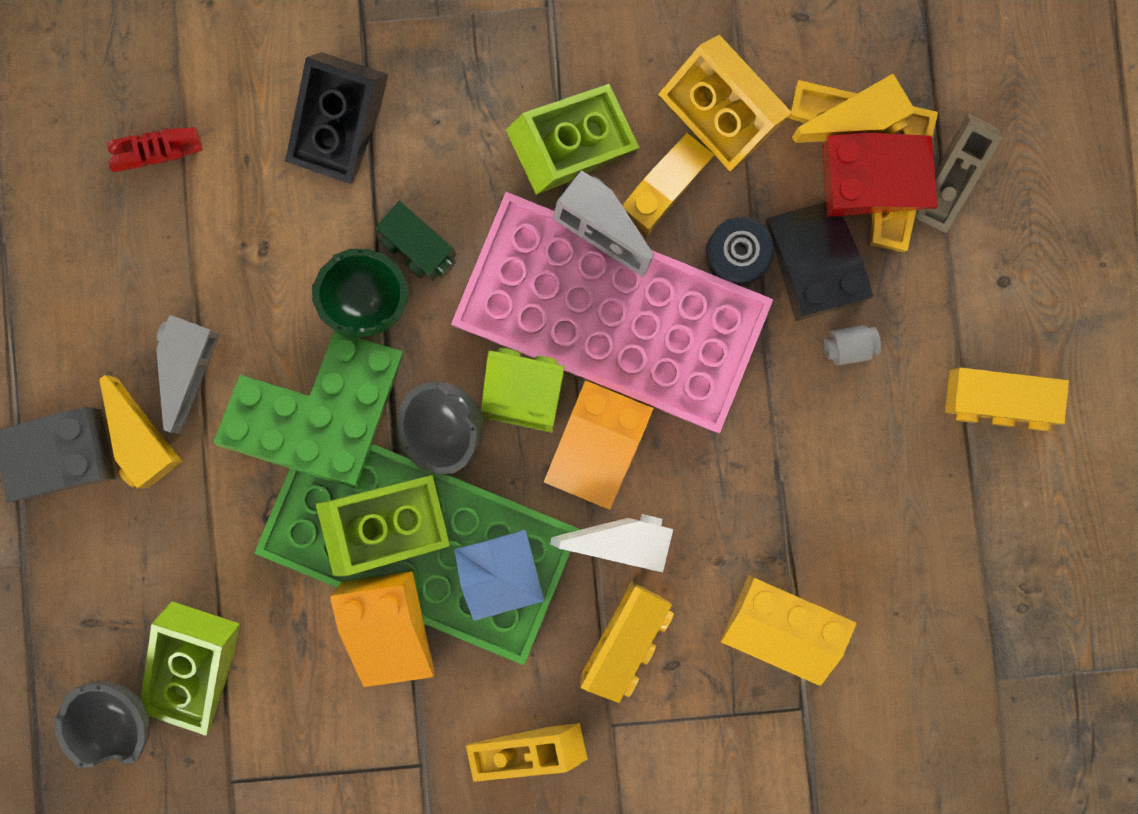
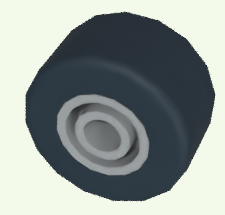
(733, 261)

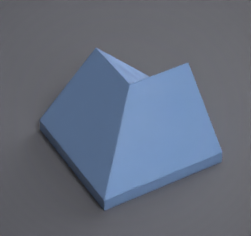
(498, 575)

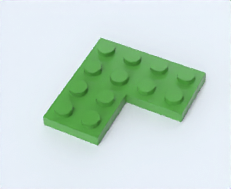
(319, 432)

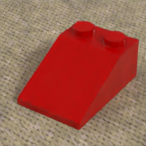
(878, 173)

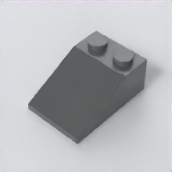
(55, 454)

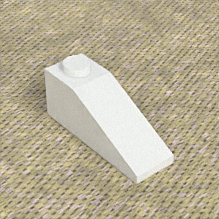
(623, 541)

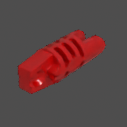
(152, 148)

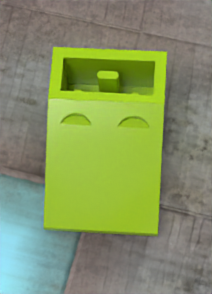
(522, 389)

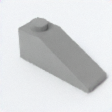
(600, 219)
(181, 361)

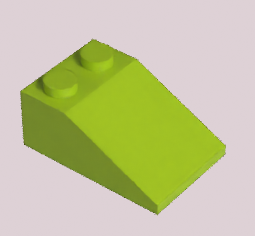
(571, 137)
(382, 526)
(187, 666)

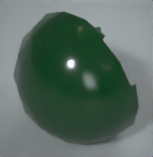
(359, 293)

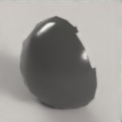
(440, 427)
(102, 724)

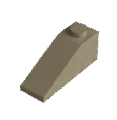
(960, 170)

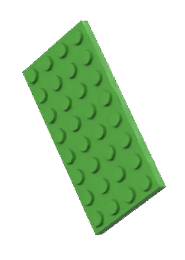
(469, 515)

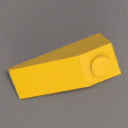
(874, 110)
(666, 183)
(134, 438)
(528, 753)

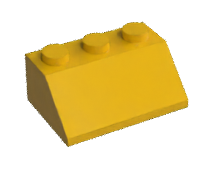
(724, 102)
(787, 631)
(626, 643)

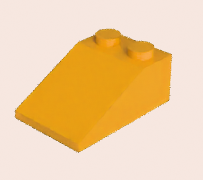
(598, 445)
(383, 628)

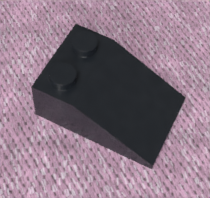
(334, 116)
(818, 261)

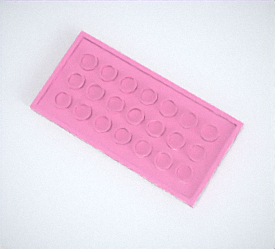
(657, 338)

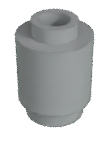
(852, 344)

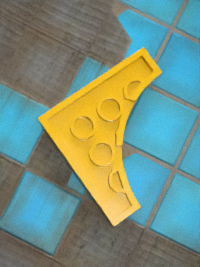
(888, 229)

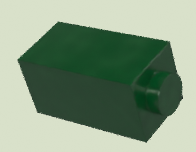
(416, 241)

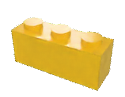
(1006, 398)

